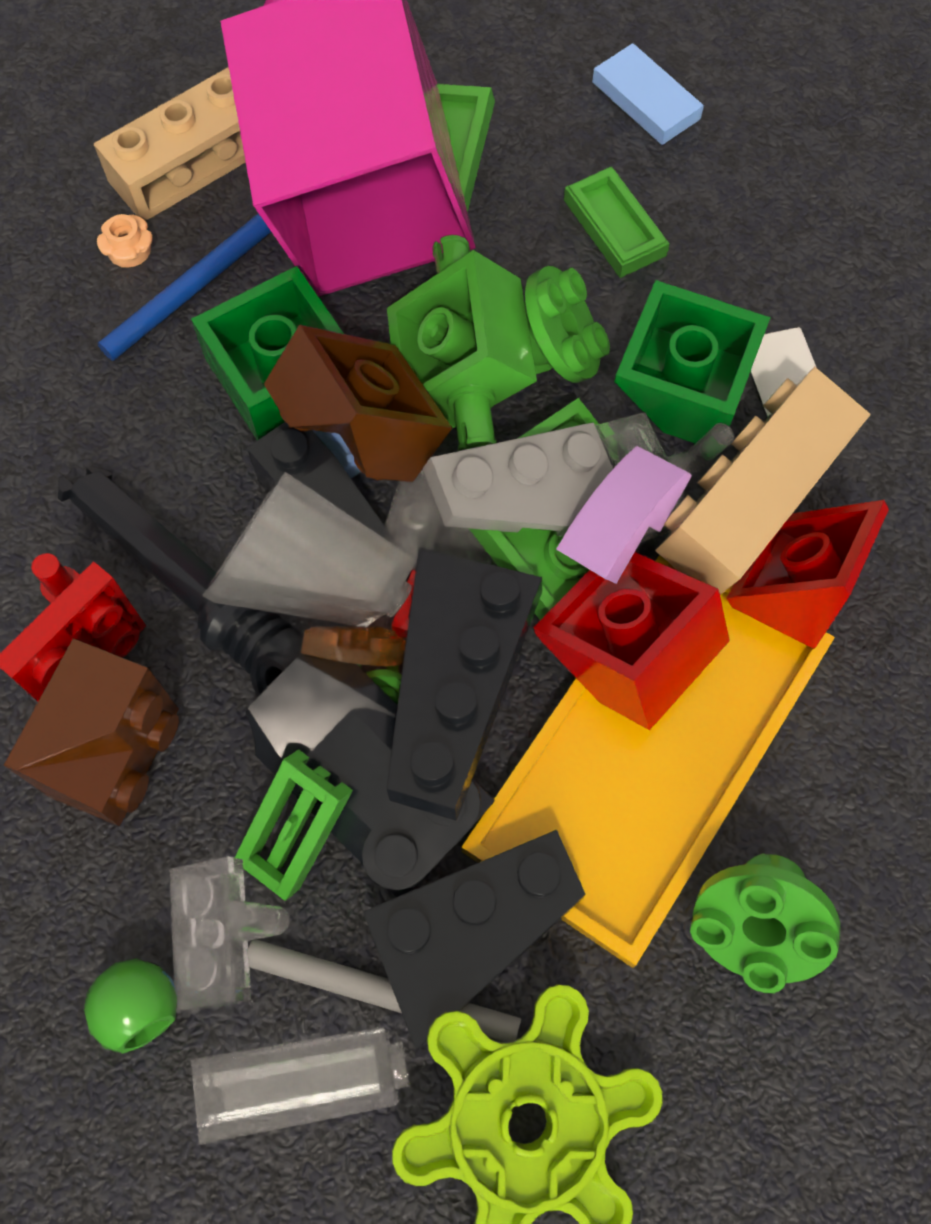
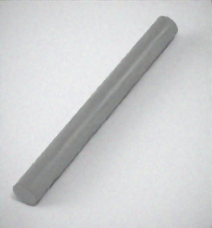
(361, 985)

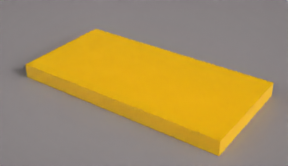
(646, 801)

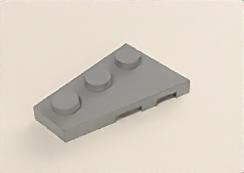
(520, 481)

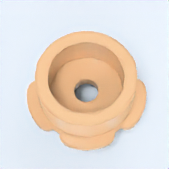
(125, 240)

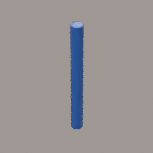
(183, 288)

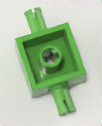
(466, 338)

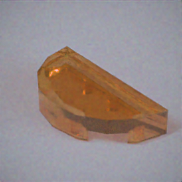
(355, 645)

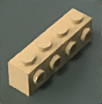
(174, 147)
(764, 481)

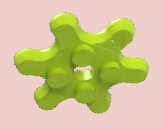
(546, 1068)

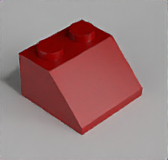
(638, 638)

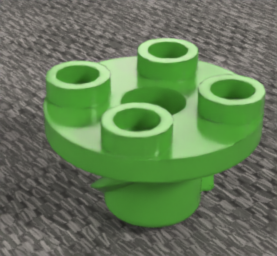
(562, 325)
(766, 923)

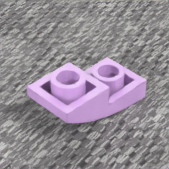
(620, 510)

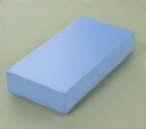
(647, 93)

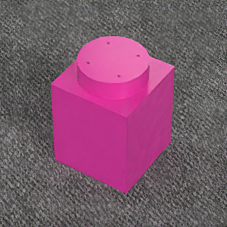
(344, 137)

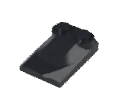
(348, 729)

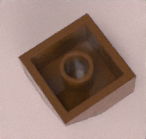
(364, 395)
(95, 733)

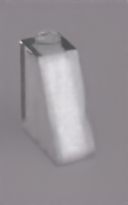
(311, 562)
(297, 1083)

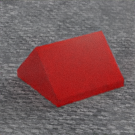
(809, 569)

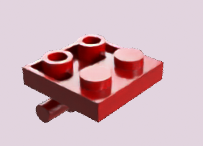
(81, 608)

